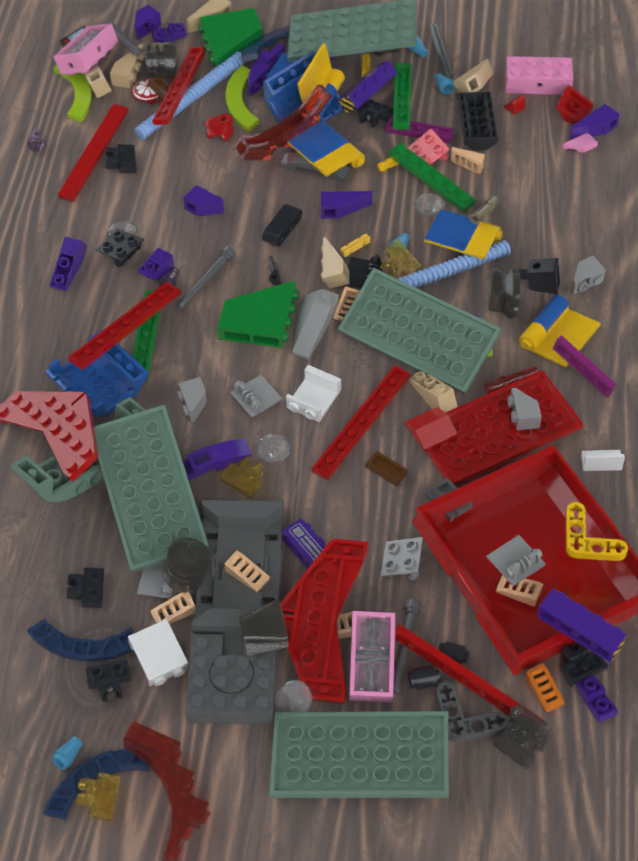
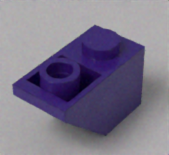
(146, 20)
(202, 202)
(157, 264)

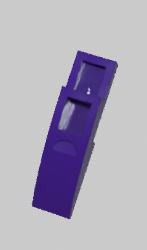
(262, 67)
(215, 457)

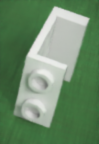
(314, 394)
(158, 653)

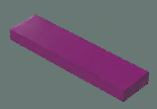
(417, 129)
(584, 366)

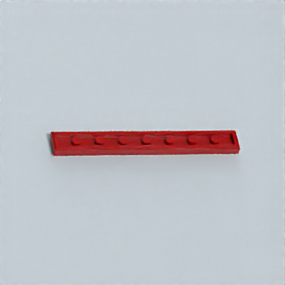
(179, 86)
(93, 153)
(123, 326)
(360, 423)
(455, 670)

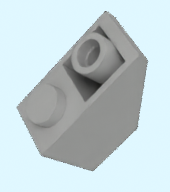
(588, 274)
(193, 396)
(525, 410)

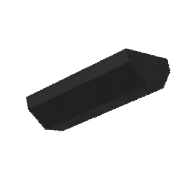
(477, 120)

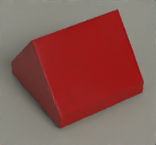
(516, 105)

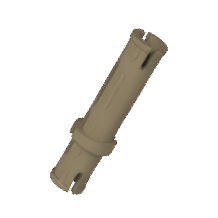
(486, 207)

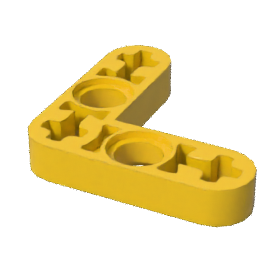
(585, 543)

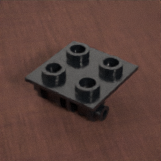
(120, 246)
(361, 268)

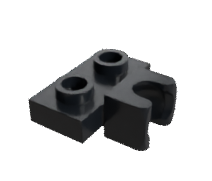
(374, 111)
(121, 157)
(87, 586)
(580, 664)
(108, 678)

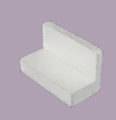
(602, 460)

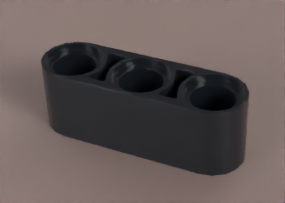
(282, 225)

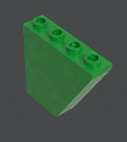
(229, 33)
(259, 316)

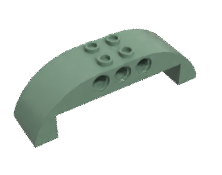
(48, 478)

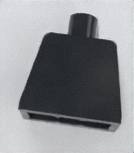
(542, 275)

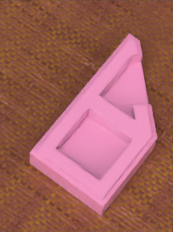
(581, 144)

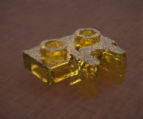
(400, 260)
(244, 478)
(100, 795)

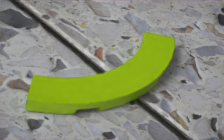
(82, 95)
(235, 102)

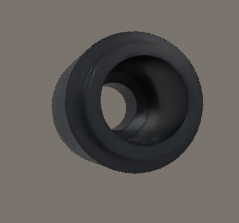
(455, 651)
(423, 677)

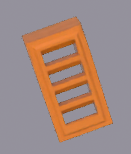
(542, 671)

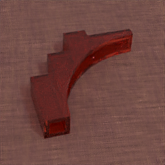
(263, 144)
(162, 756)

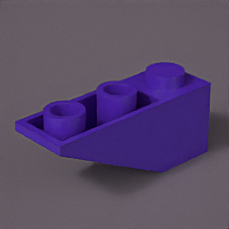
(597, 123)
(341, 203)
(68, 263)

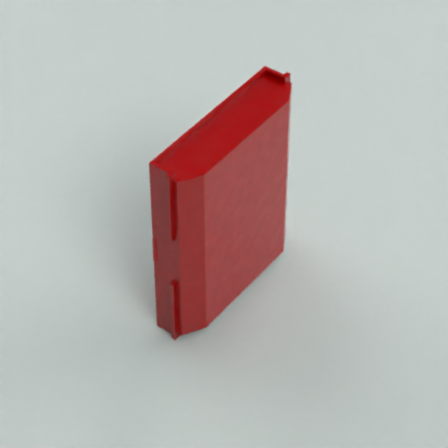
(528, 502)

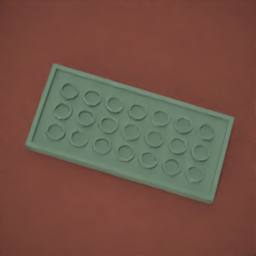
(354, 29)
(419, 330)
(147, 486)
(360, 755)

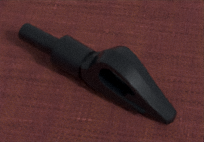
(274, 272)

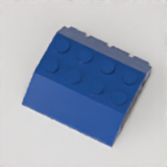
(282, 91)
(105, 381)

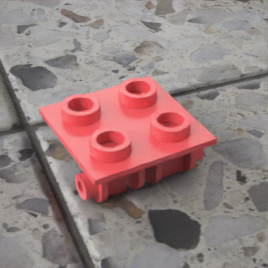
(430, 147)

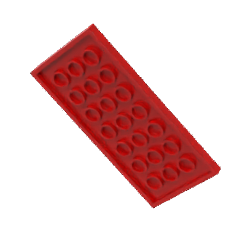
(491, 439)

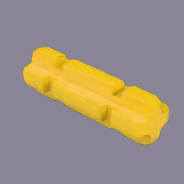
(365, 66)
(388, 163)
(355, 245)

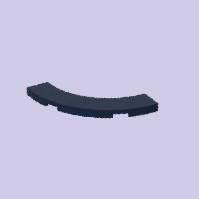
(253, 50)
(78, 648)
(107, 762)

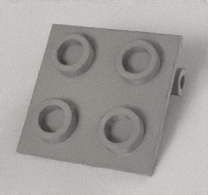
(255, 395)
(402, 557)
(516, 560)
(153, 583)

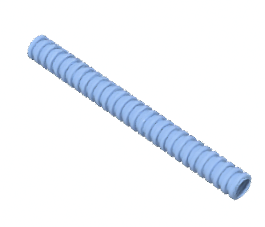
(195, 92)
(455, 265)

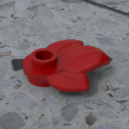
(218, 127)

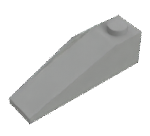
(312, 321)

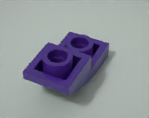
(173, 32)
(595, 698)

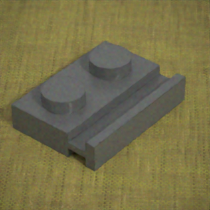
(443, 488)

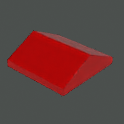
(573, 106)
(431, 428)

